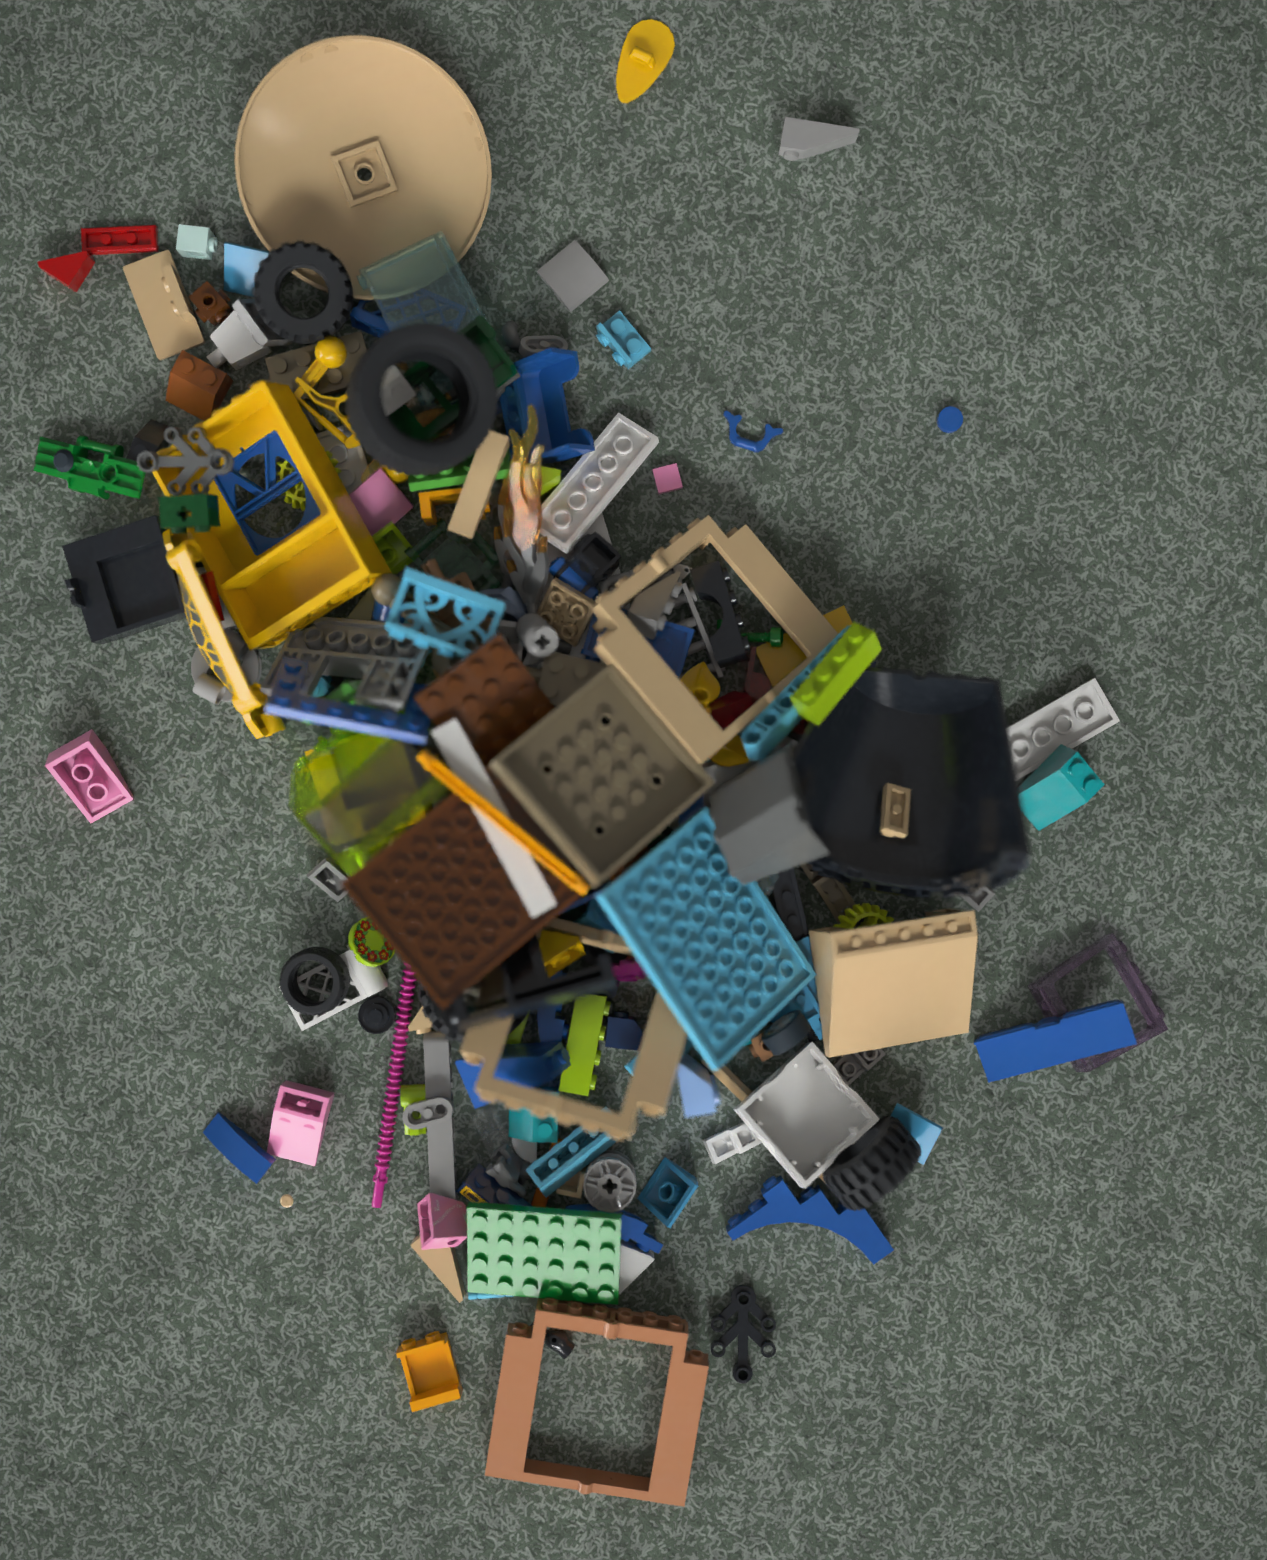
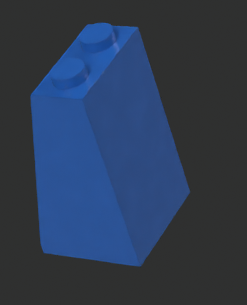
(520, 1064)

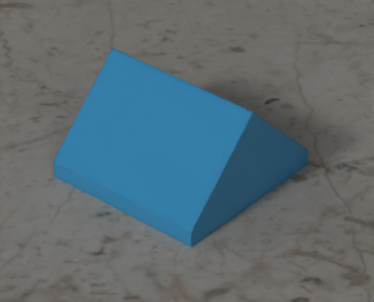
(668, 1191)

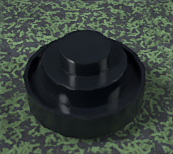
(376, 1015)

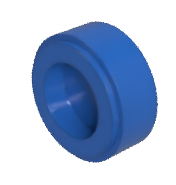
(950, 419)

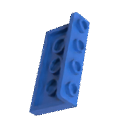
(670, 644)

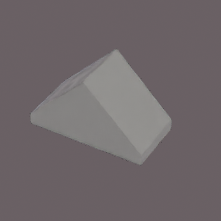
(328, 877)

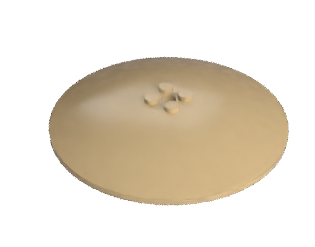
(350, 109)

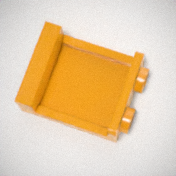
(430, 1370)

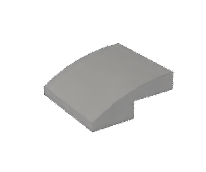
(572, 275)

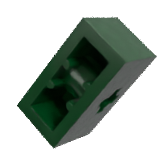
(175, 510)

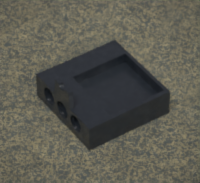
(124, 581)

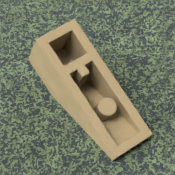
(444, 1265)

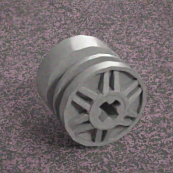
(612, 1166)

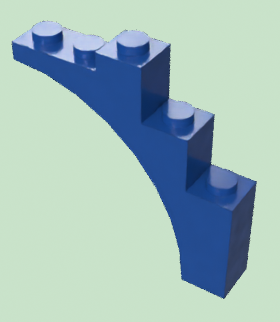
(812, 1208)

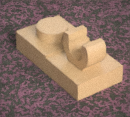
(895, 811)

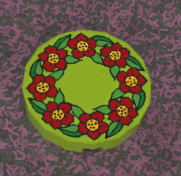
(369, 944)

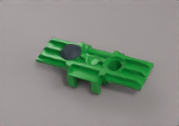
(85, 474)

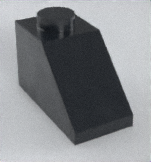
(149, 439)

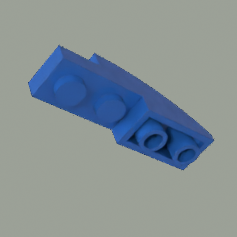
(550, 1026)
(632, 1228)

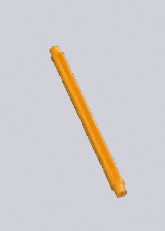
(503, 822)

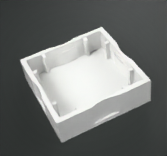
(806, 1114)

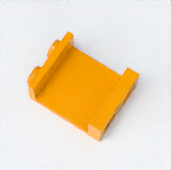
(430, 499)

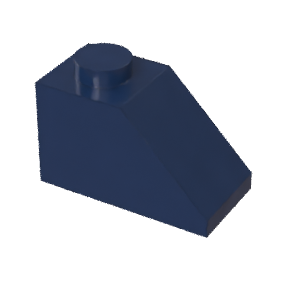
(623, 1031)

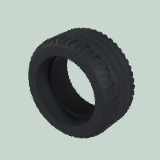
(290, 988)

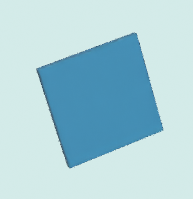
(240, 267)
(920, 1128)

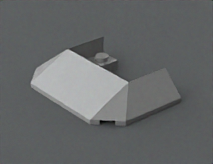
(354, 651)

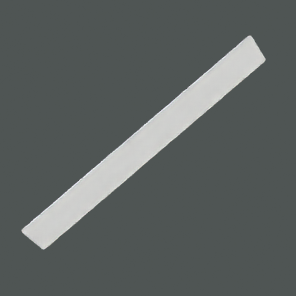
(513, 856)

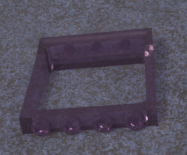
(1052, 1005)

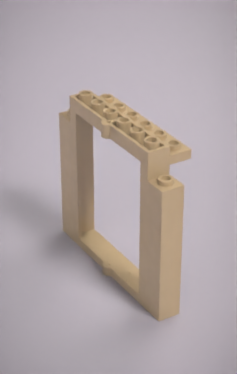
(650, 674)
(650, 1080)

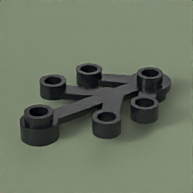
(742, 1329)

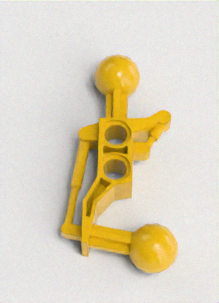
(331, 354)

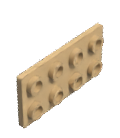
(163, 304)

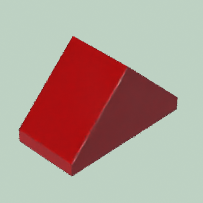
(69, 269)

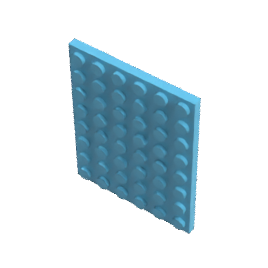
(706, 940)

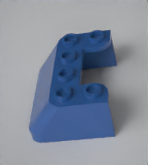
(543, 388)

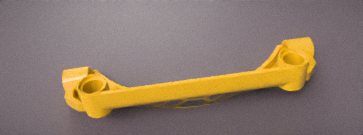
(212, 640)

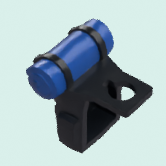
(590, 562)

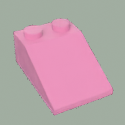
(89, 776)

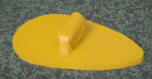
(643, 58)

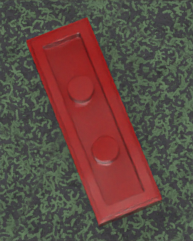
(120, 239)

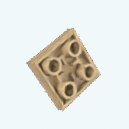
(566, 611)

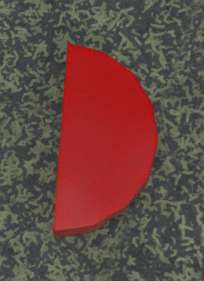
(210, 586)

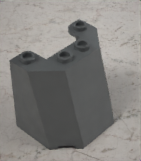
(764, 819)

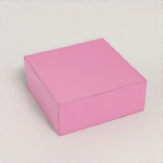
(667, 478)

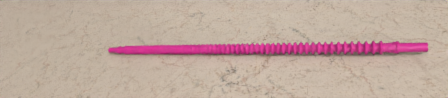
(380, 1176)

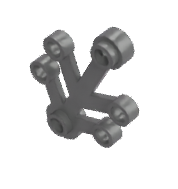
(190, 461)

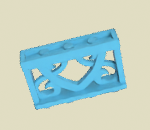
(424, 588)

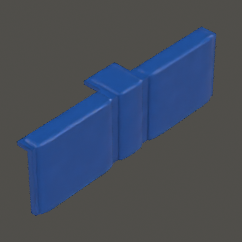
(1055, 1040)

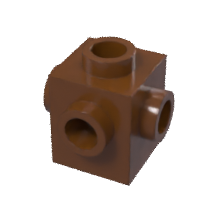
(211, 304)

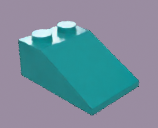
(1058, 787)

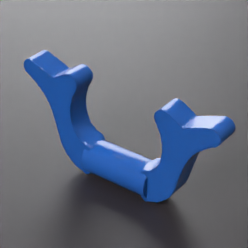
(745, 443)

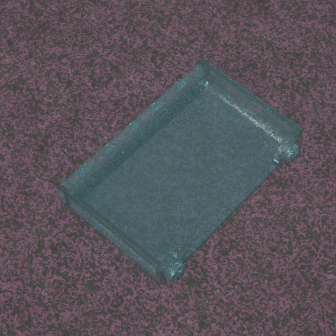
(422, 286)

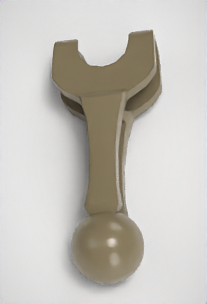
(385, 591)

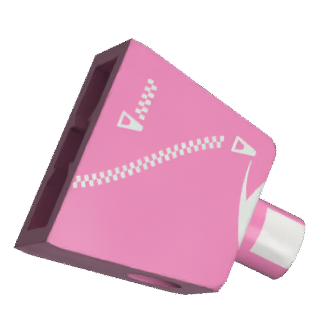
(441, 1222)

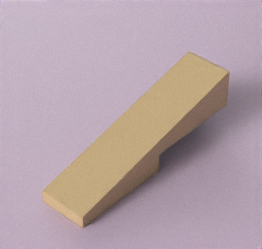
(478, 484)

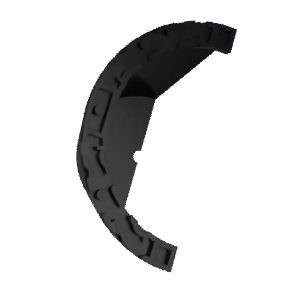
(955, 754)

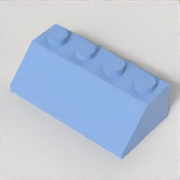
(697, 1088)

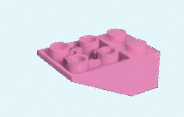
(299, 1122)

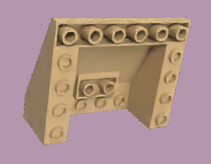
(895, 981)

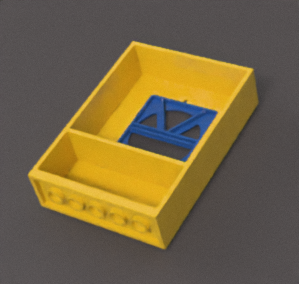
(289, 579)

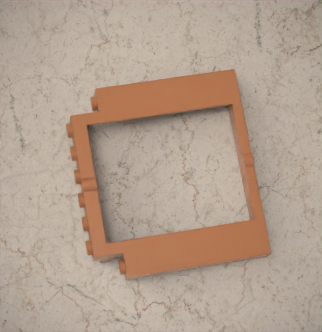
(678, 1416)

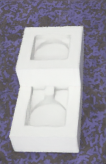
(729, 1142)

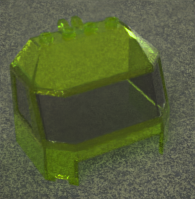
(362, 791)

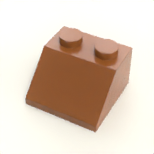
(197, 386)

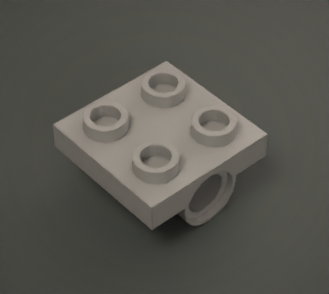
(260, 331)

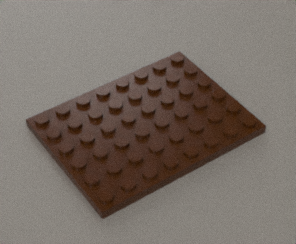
(449, 898)

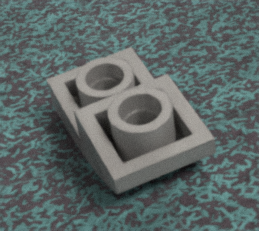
(853, 1065)

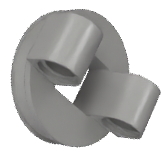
(210, 686)

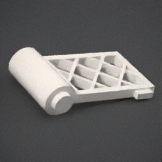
(365, 978)

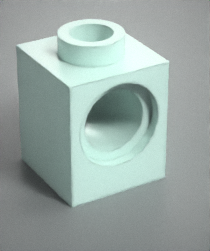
(196, 242)

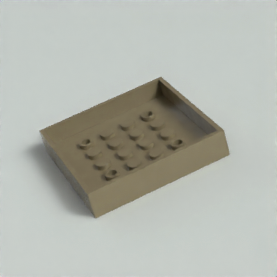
(601, 775)

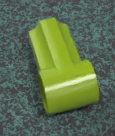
(411, 1094)

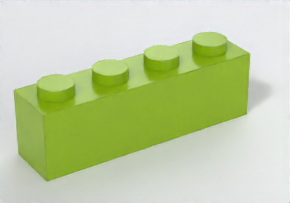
(836, 673)
(582, 1044)

